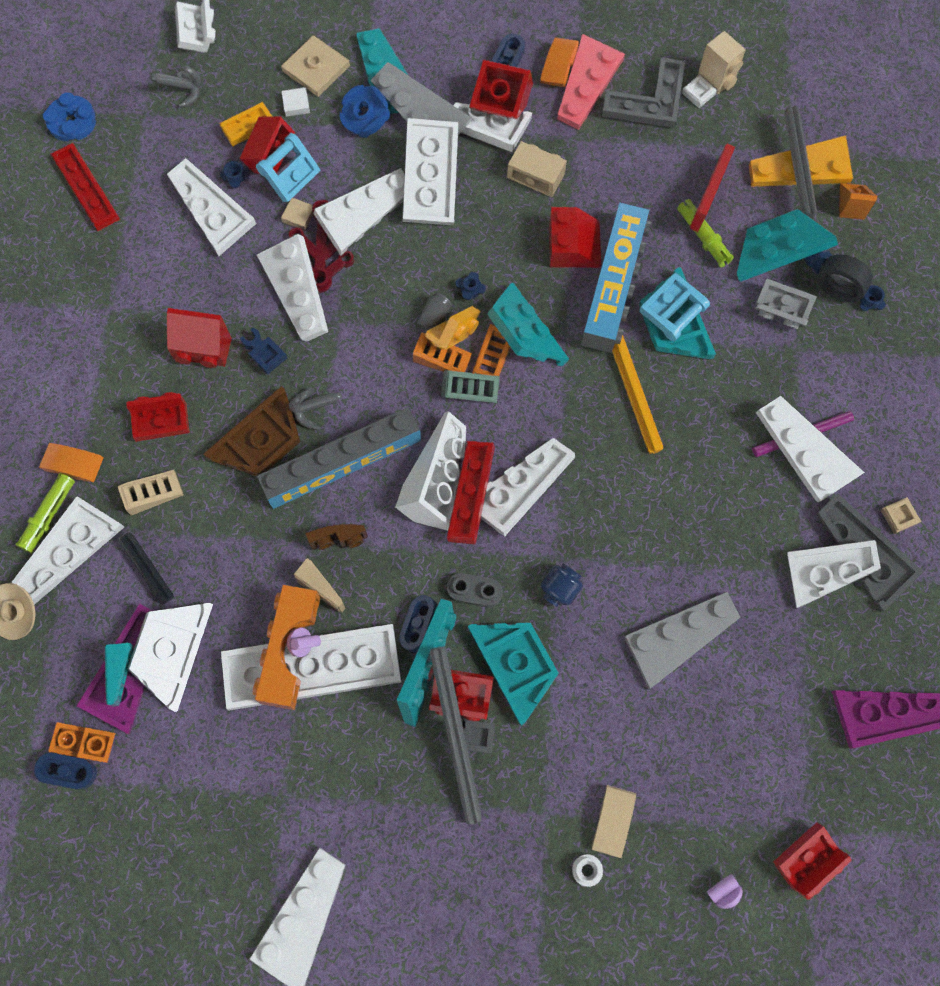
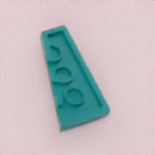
(375, 54)
(421, 672)

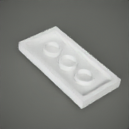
(430, 171)

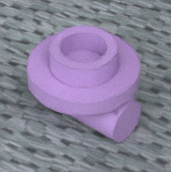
(301, 642)
(726, 892)

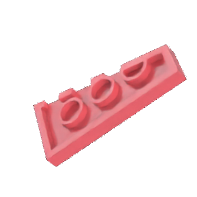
(589, 77)

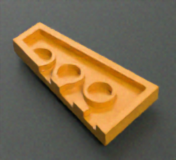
(827, 162)

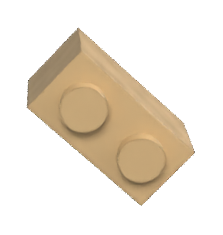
(721, 62)
(536, 168)

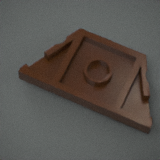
(259, 438)

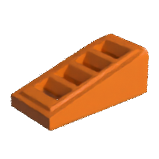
(492, 331)
(438, 364)

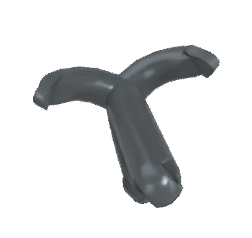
(186, 79)
(299, 405)

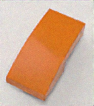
(558, 62)
(71, 462)
(82, 742)

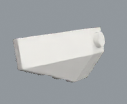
(433, 481)

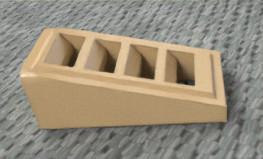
(153, 500)
(312, 579)

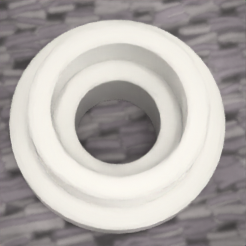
(597, 870)

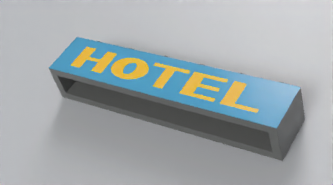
(615, 278)
(340, 458)

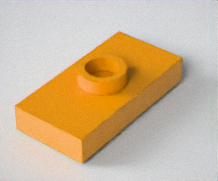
(241, 125)

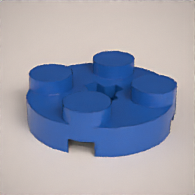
(67, 105)
(375, 116)

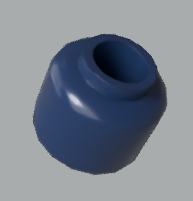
(561, 585)

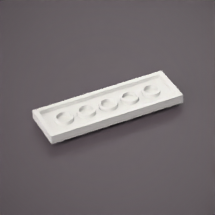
(338, 665)

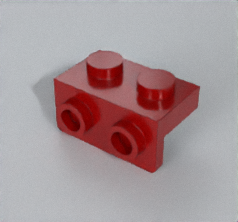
(158, 416)
(472, 695)
(811, 861)

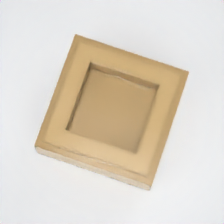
(297, 214)
(900, 515)

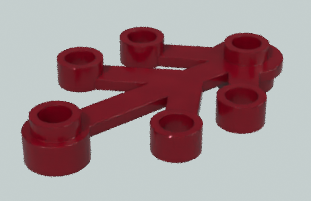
(322, 252)

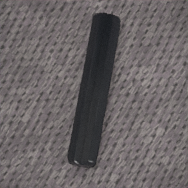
(146, 568)

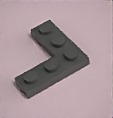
(655, 110)

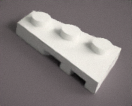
(495, 129)
(829, 568)

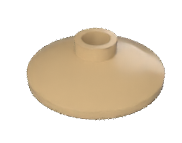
(16, 612)

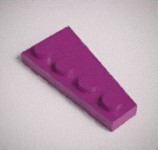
(95, 696)

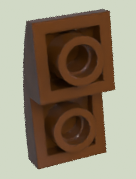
(348, 535)

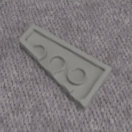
(414, 99)
(675, 639)

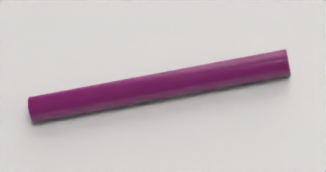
(822, 426)

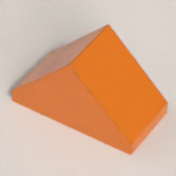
(855, 201)

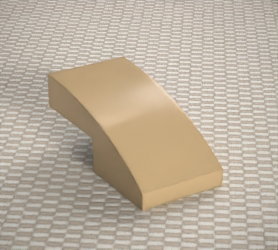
(614, 821)

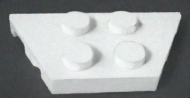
(168, 650)

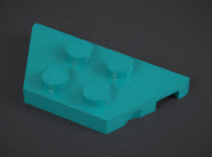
(781, 243)
(524, 329)
(694, 337)
(517, 664)

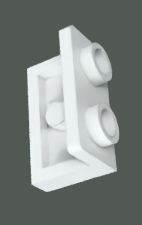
(194, 26)

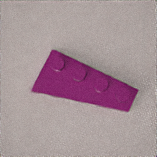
(885, 716)

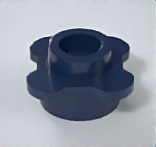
(231, 168)
(470, 293)
(878, 296)

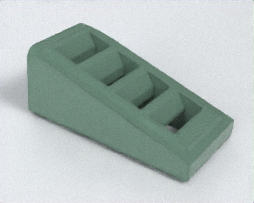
(447, 385)

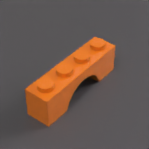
(295, 609)

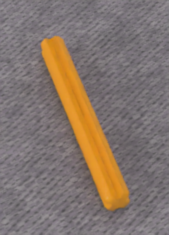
(637, 397)

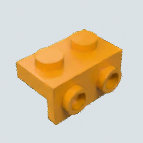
(455, 329)

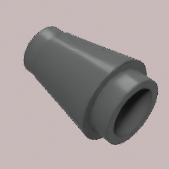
(434, 311)

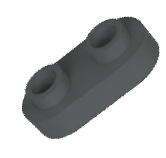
(474, 590)

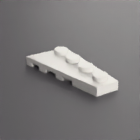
(211, 207)
(356, 212)
(295, 284)
(810, 453)
(522, 485)
(68, 545)
(295, 933)

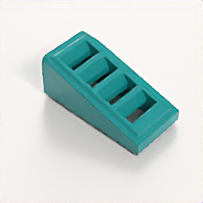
(116, 664)

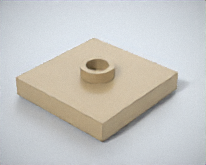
(315, 66)

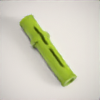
(710, 240)
(45, 513)

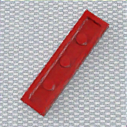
(85, 186)
(712, 188)
(471, 492)

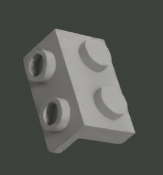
(784, 303)

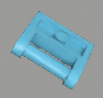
(294, 173)
(668, 301)

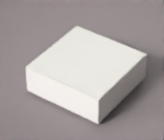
(699, 91)
(295, 102)

